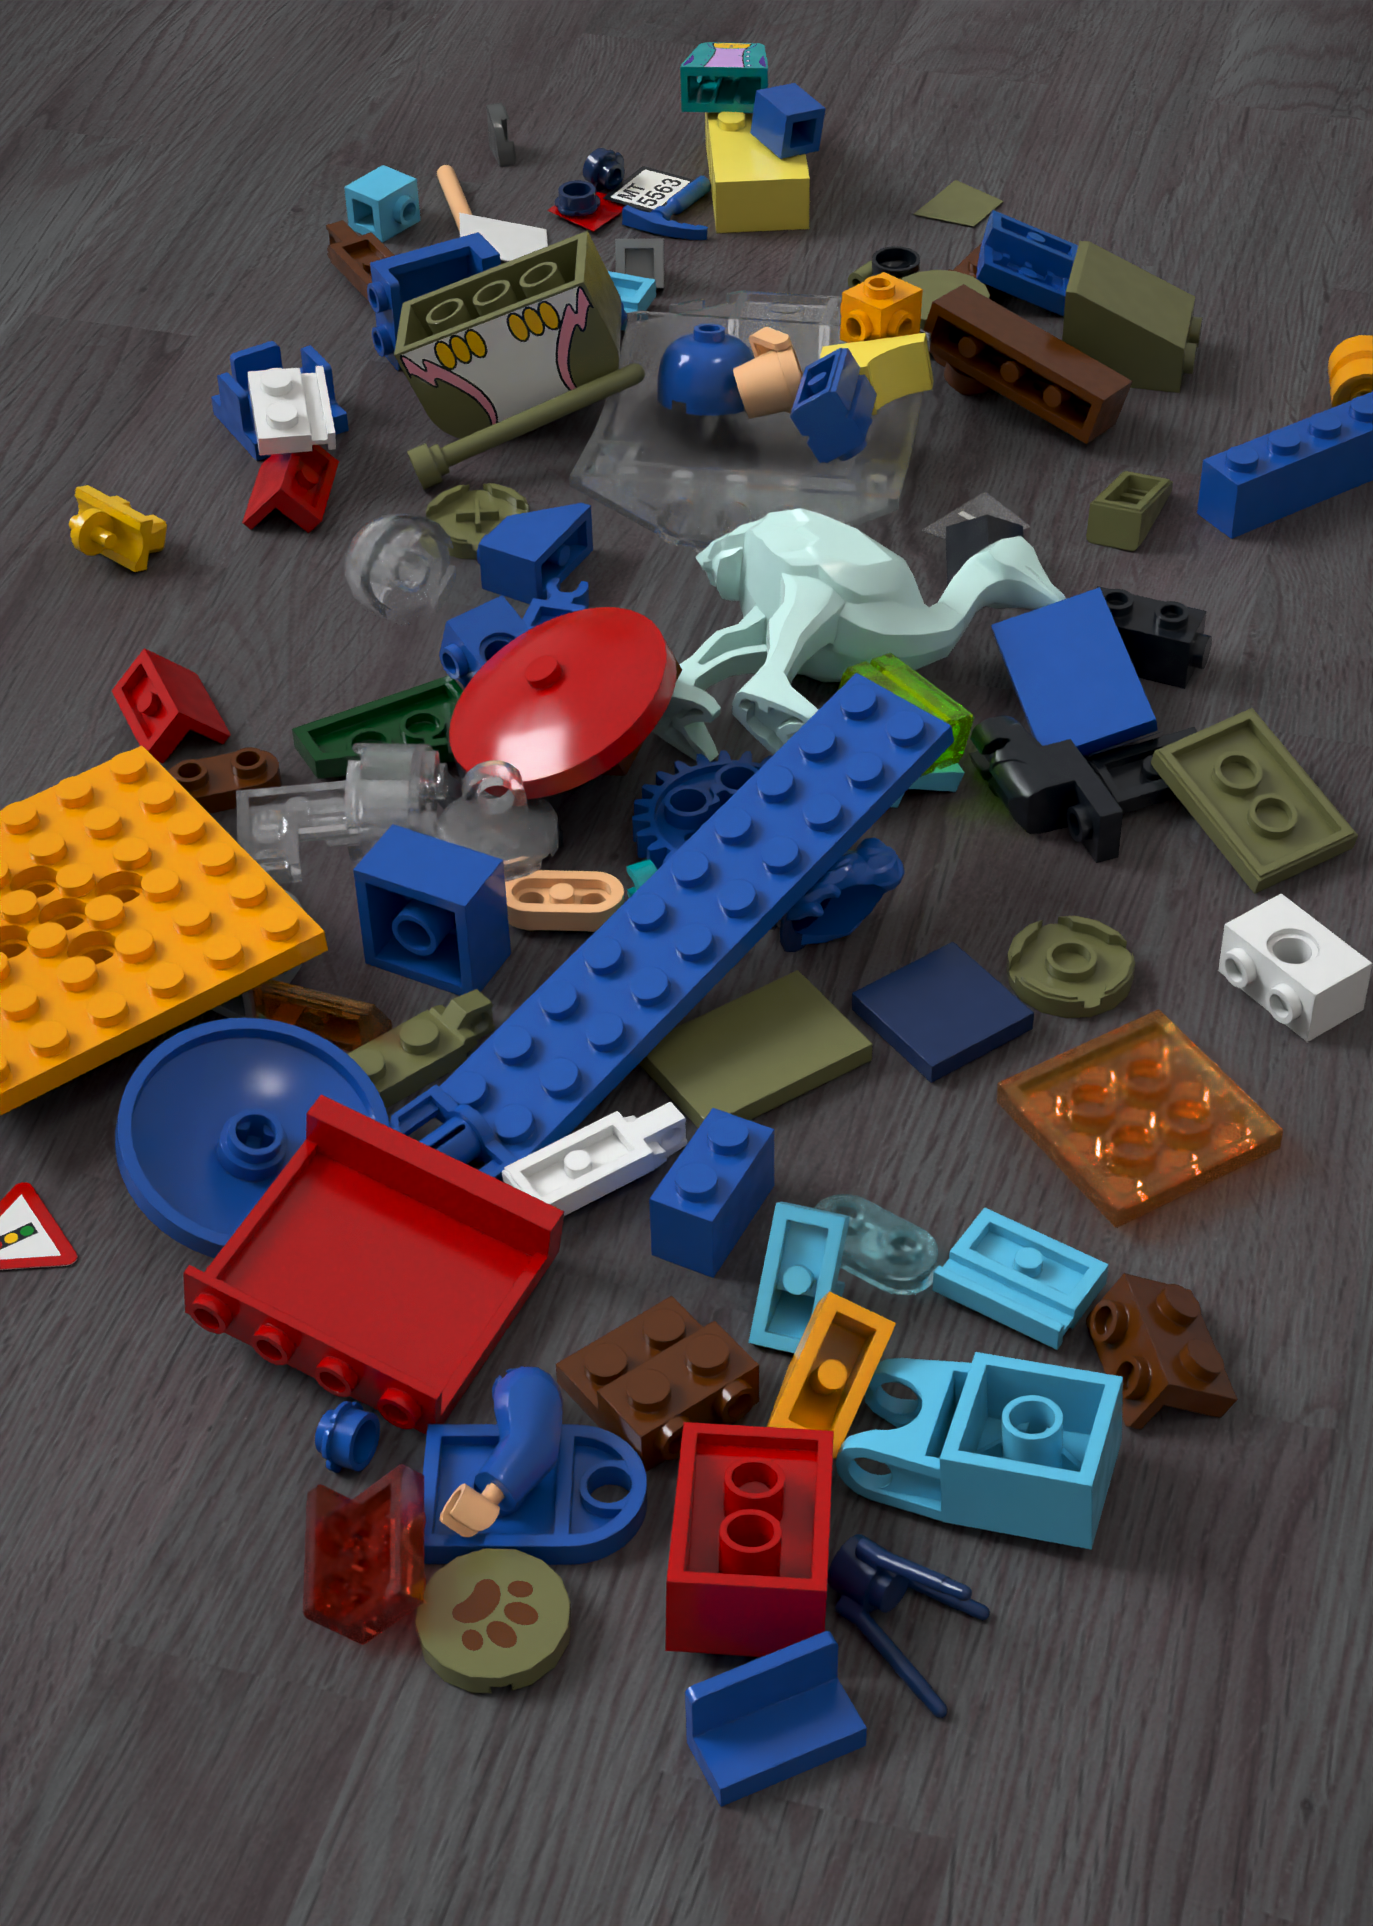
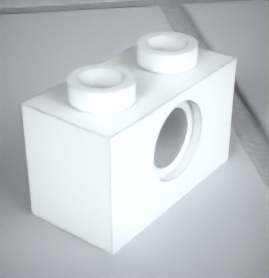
(1294, 967)

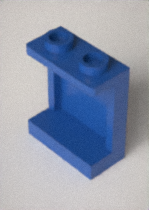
(418, 273)

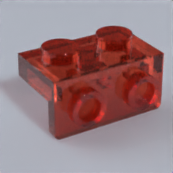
(365, 1555)

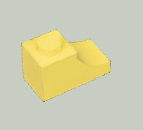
(892, 365)

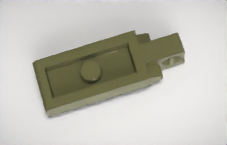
(425, 1046)

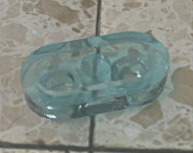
(873, 1245)

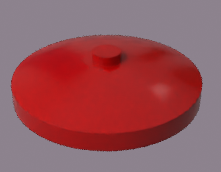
(566, 699)

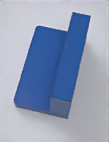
(771, 1719)

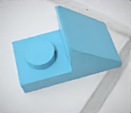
(797, 1273)

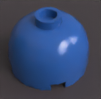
(700, 371)

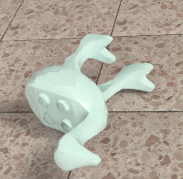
(822, 602)

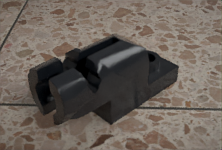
(1047, 786)

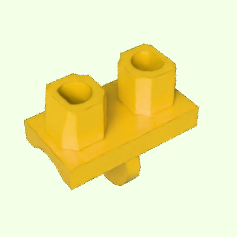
(115, 529)

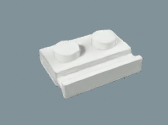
(291, 410)

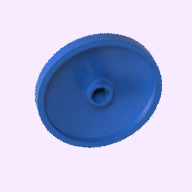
(222, 1117)

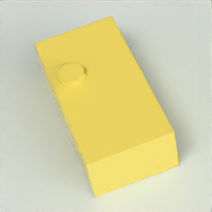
(751, 183)

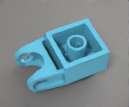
(993, 1445)

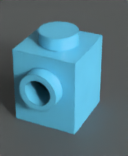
(382, 203)

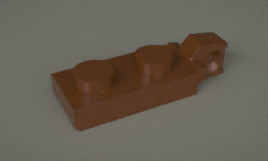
(353, 254)

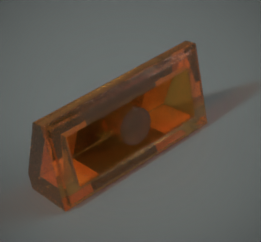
(333, 1017)

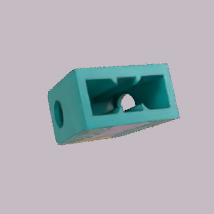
(726, 77)

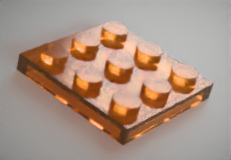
(1138, 1117)

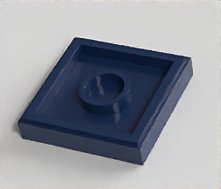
(942, 1011)

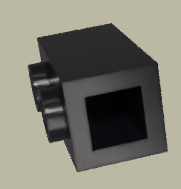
(1160, 636)

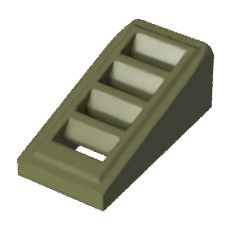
(1127, 510)

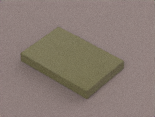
(1254, 800)
(757, 1051)

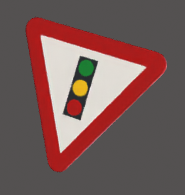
(30, 1233)

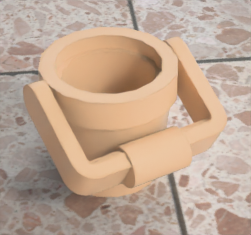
(771, 378)

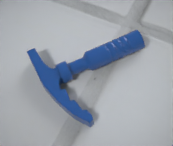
(659, 220)

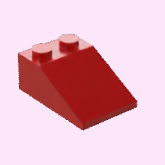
(749, 1539)

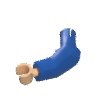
(529, 1428)

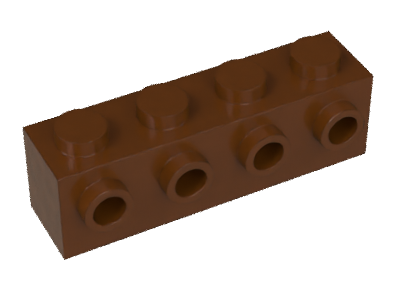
(1026, 363)

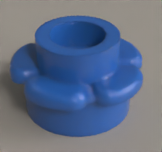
(347, 1437)

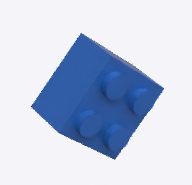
(432, 911)

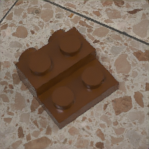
(657, 1376)

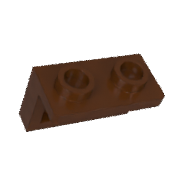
(1160, 1348)

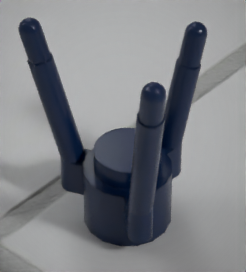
(878, 1579)

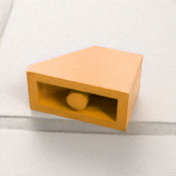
(831, 1368)

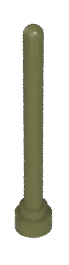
(434, 462)

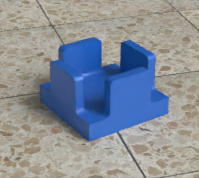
(234, 402)

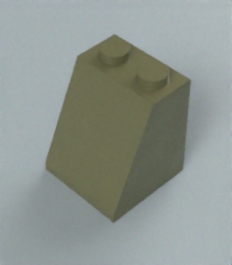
(1130, 320)

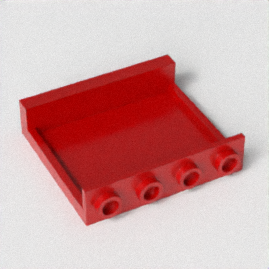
(378, 1267)

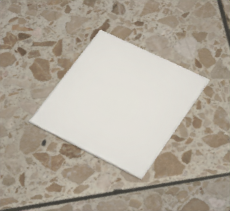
(507, 238)

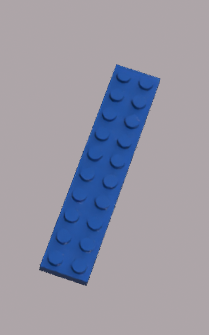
(697, 916)

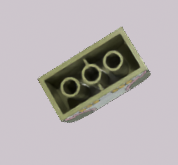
(511, 336)

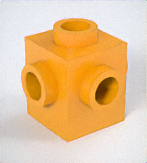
(880, 309)

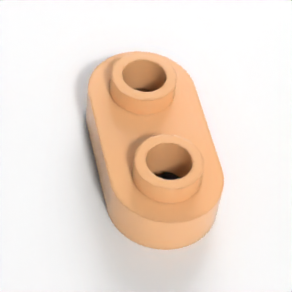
(563, 900)

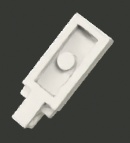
(599, 1158)

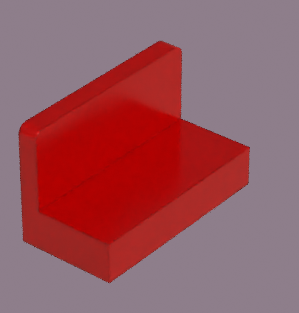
(294, 485)
(165, 703)

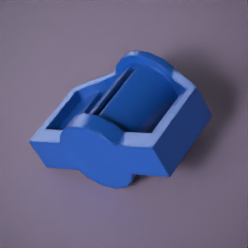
(461, 1136)

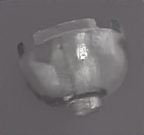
(400, 567)

